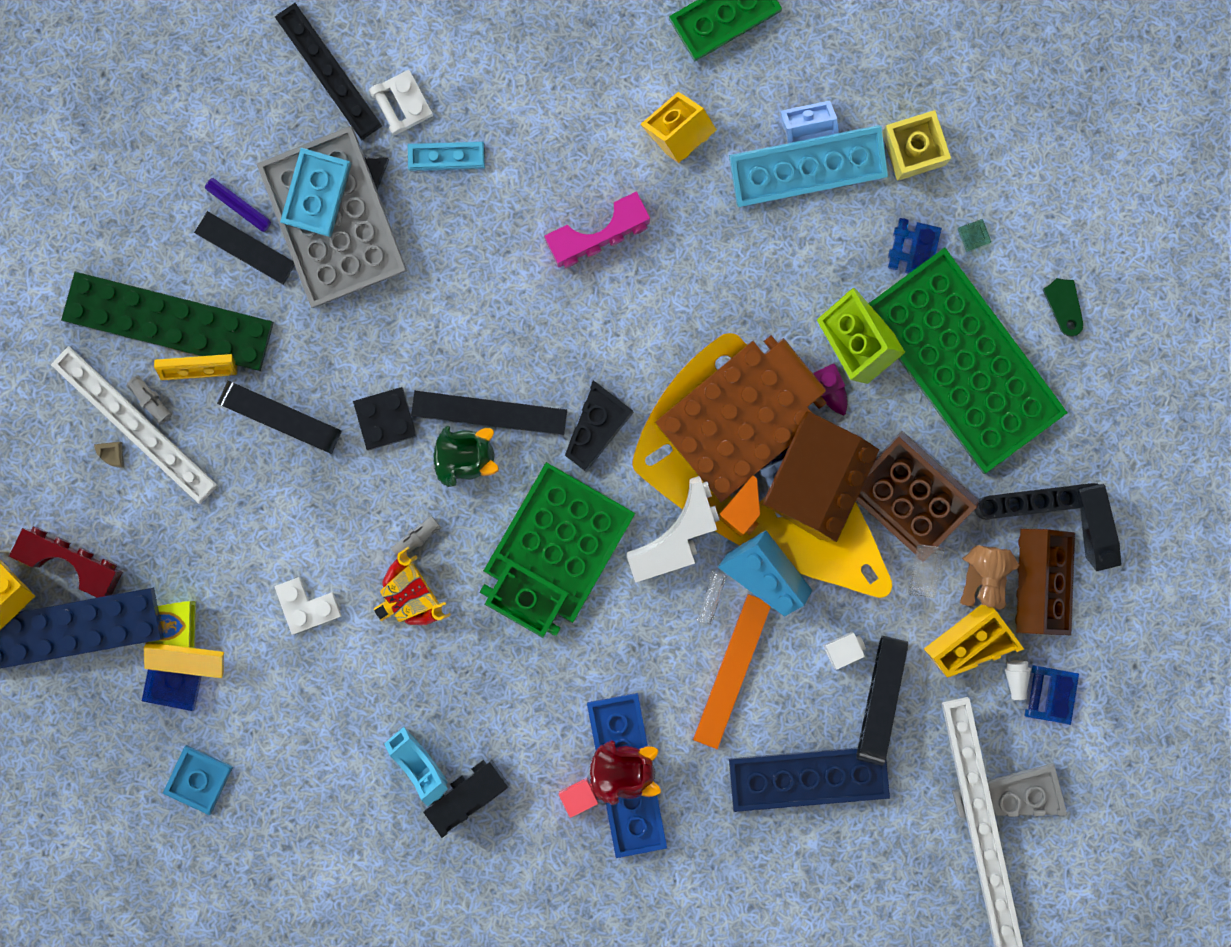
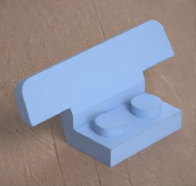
(809, 121)

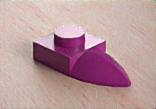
(835, 388)

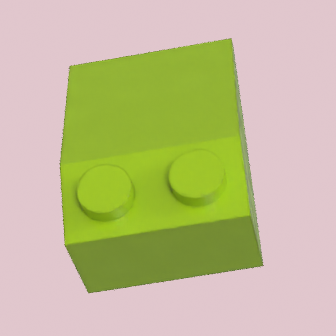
(859, 337)

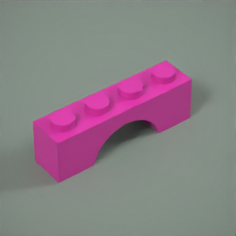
(568, 245)

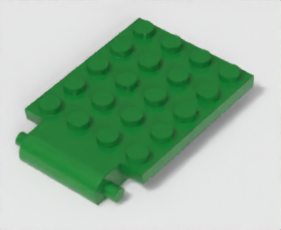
(553, 551)

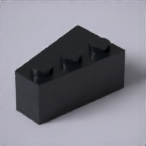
(466, 797)

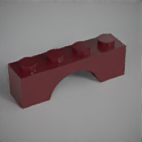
(94, 576)

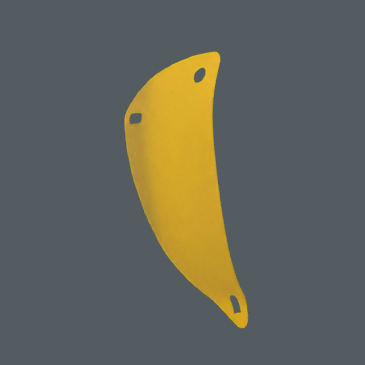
(816, 558)

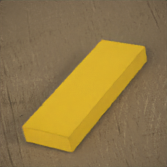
(195, 367)
(183, 660)

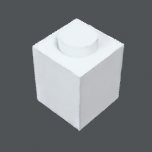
(845, 650)

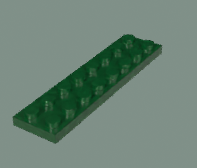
(166, 320)

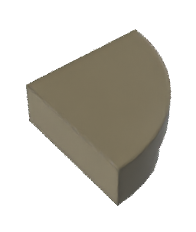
(111, 453)

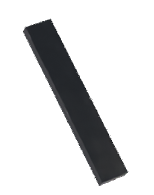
(328, 71)
(489, 413)

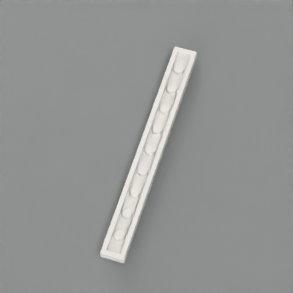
(982, 823)

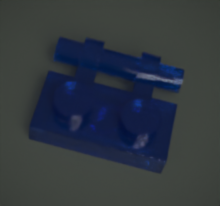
(923, 245)

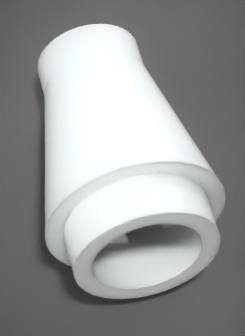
(1018, 678)

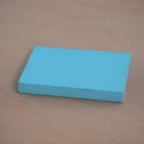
(315, 192)

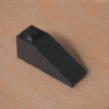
(1099, 528)

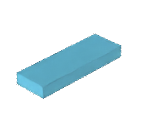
(446, 156)

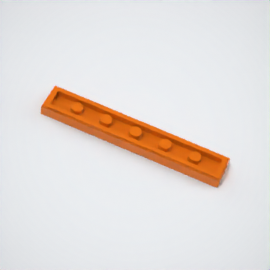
(732, 671)

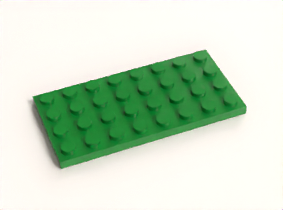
(967, 361)

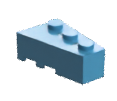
(767, 574)

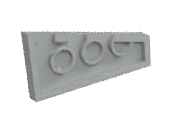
(1023, 793)

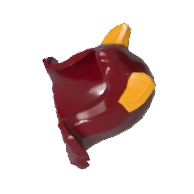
(623, 772)

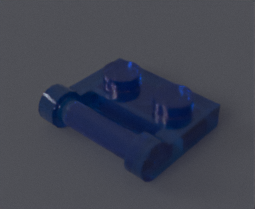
(1060, 695)

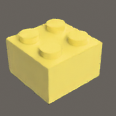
(916, 145)

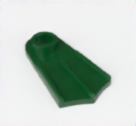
(1065, 305)

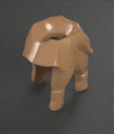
(988, 567)

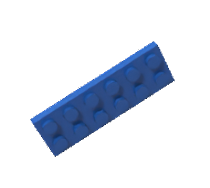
(633, 822)

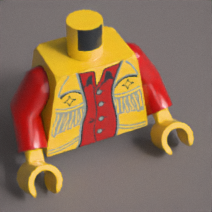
(408, 594)

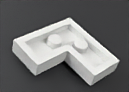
(301, 612)

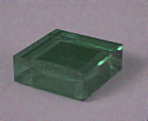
(974, 235)

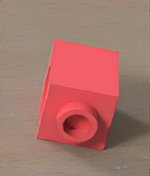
(578, 797)

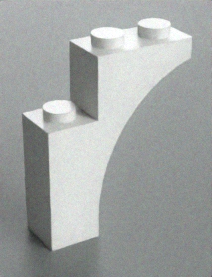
(672, 548)

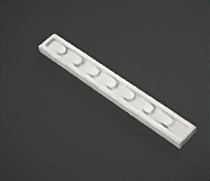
(134, 425)

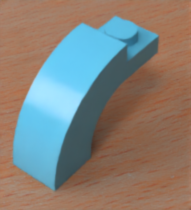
(417, 765)

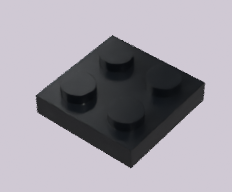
(384, 418)

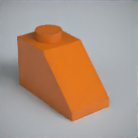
(743, 509)

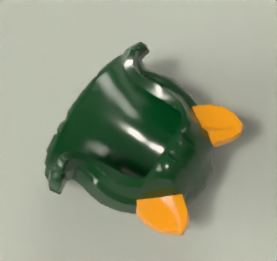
(463, 455)

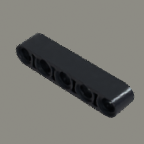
(279, 417)
(1026, 502)
(882, 700)

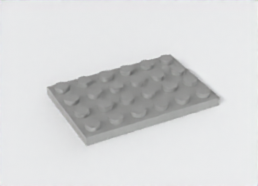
(362, 240)

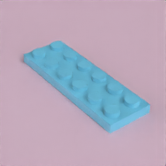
(808, 166)

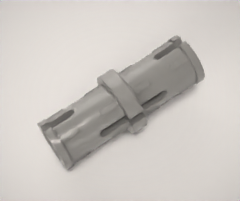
(149, 400)
(417, 536)

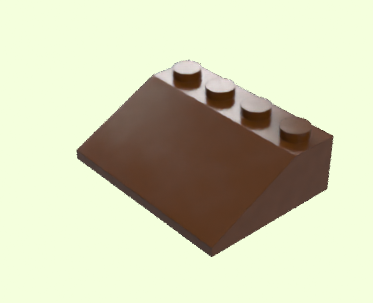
(821, 477)
(914, 495)

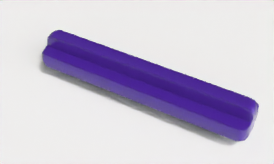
(237, 204)

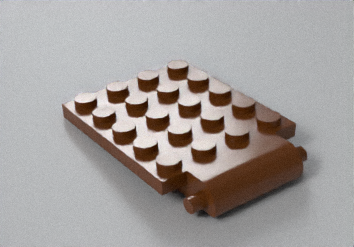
(742, 414)

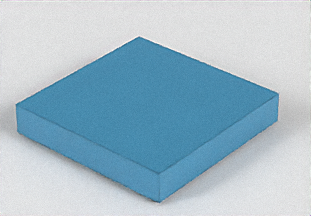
(197, 780)

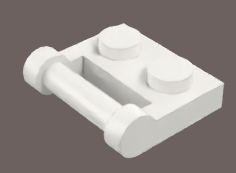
(409, 99)

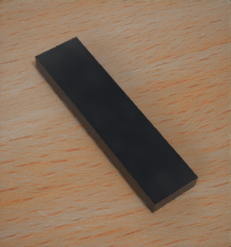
(245, 248)

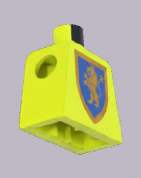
(178, 624)

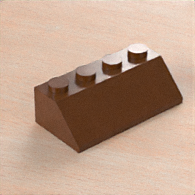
(1045, 582)

